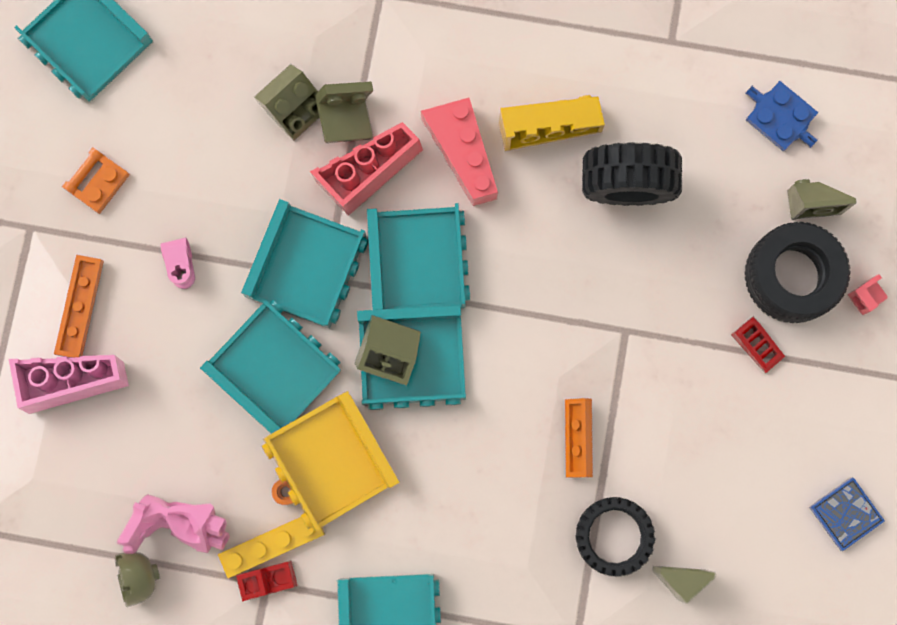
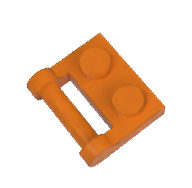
(101, 186)

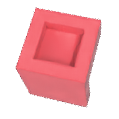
(868, 295)

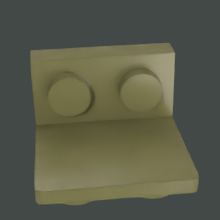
(344, 111)

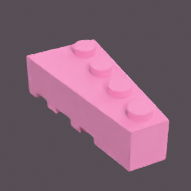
(62, 380)

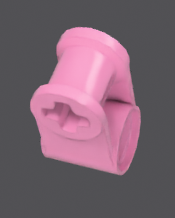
(178, 258)

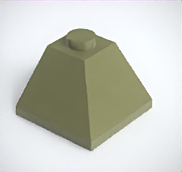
(817, 200)

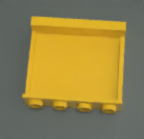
(329, 461)

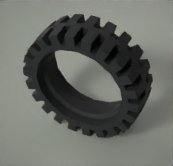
(645, 526)

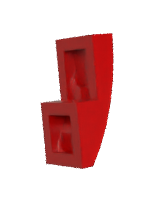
(266, 580)

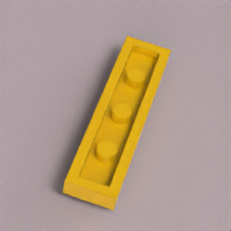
(267, 546)

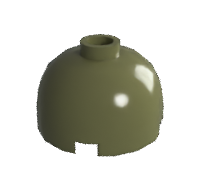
(136, 577)

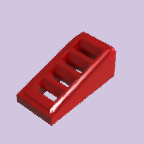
(759, 331)

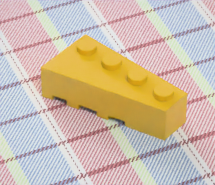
(550, 122)

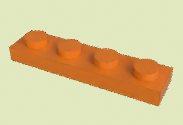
(78, 307)

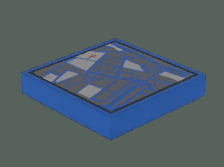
(846, 514)

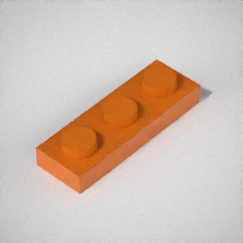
(578, 437)

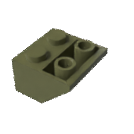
(290, 101)
(388, 350)

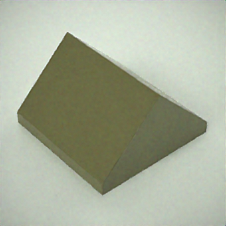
(684, 582)

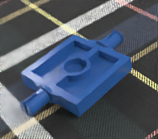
(781, 116)

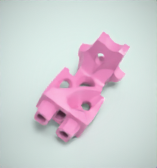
(189, 523)

